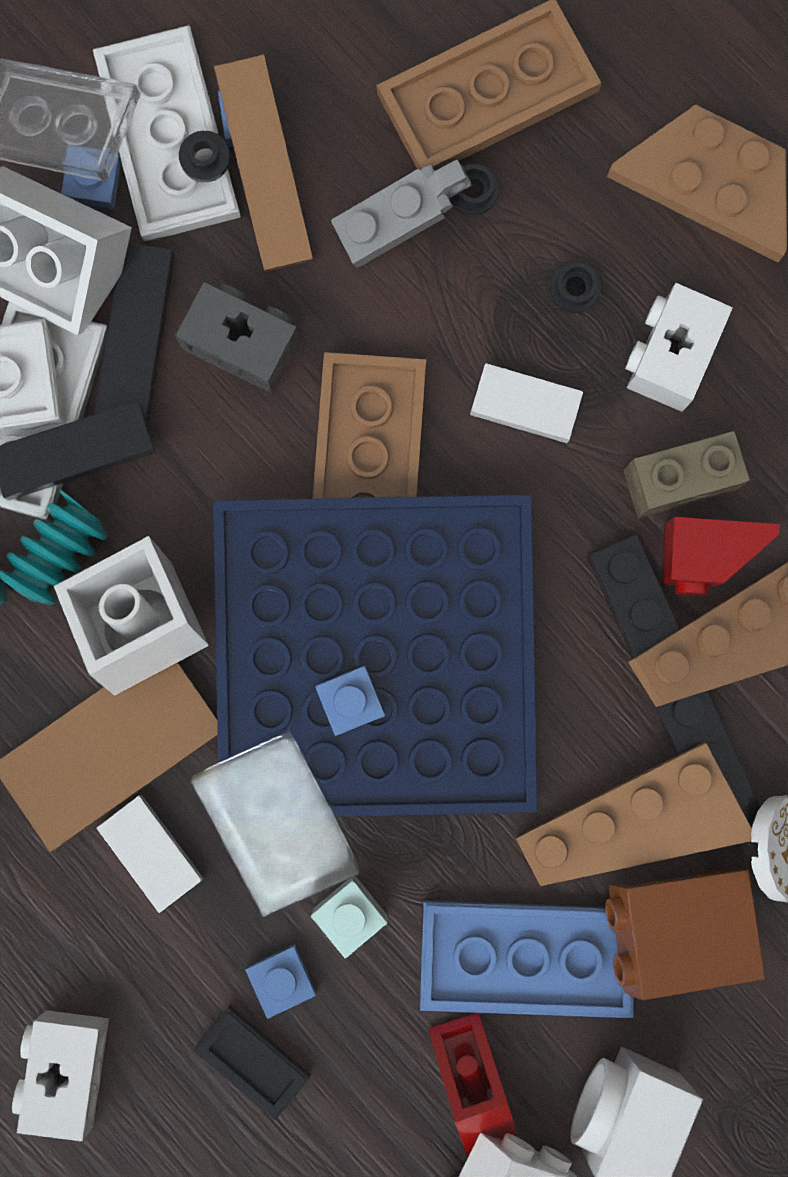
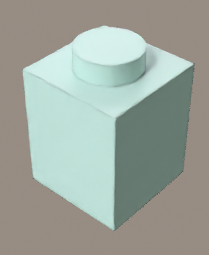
(349, 916)

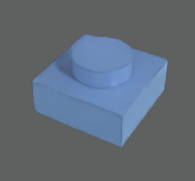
(92, 191)
(350, 700)
(281, 981)

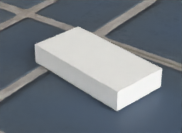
(526, 403)
(150, 853)

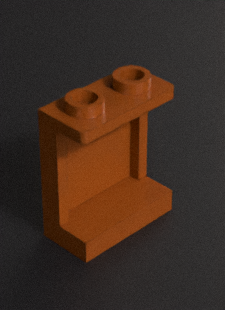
(685, 933)

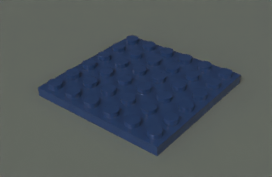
(419, 595)

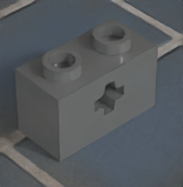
(254, 359)

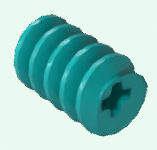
(53, 551)

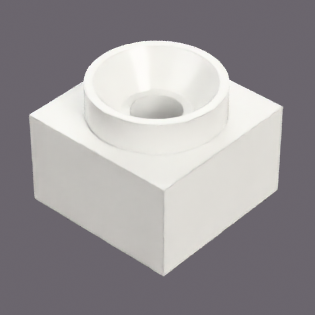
(130, 616)
(633, 1117)

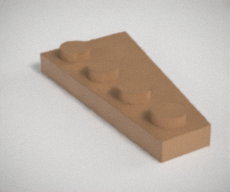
(721, 646)
(647, 819)

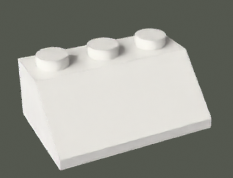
(56, 252)

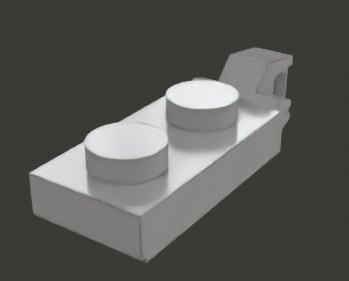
(399, 211)

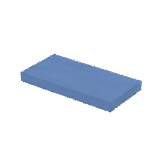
(519, 960)

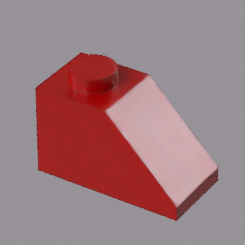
(709, 551)
(471, 1080)

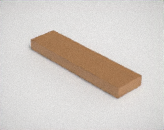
(263, 163)

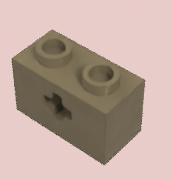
(686, 474)

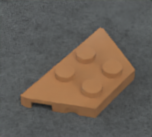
(714, 177)

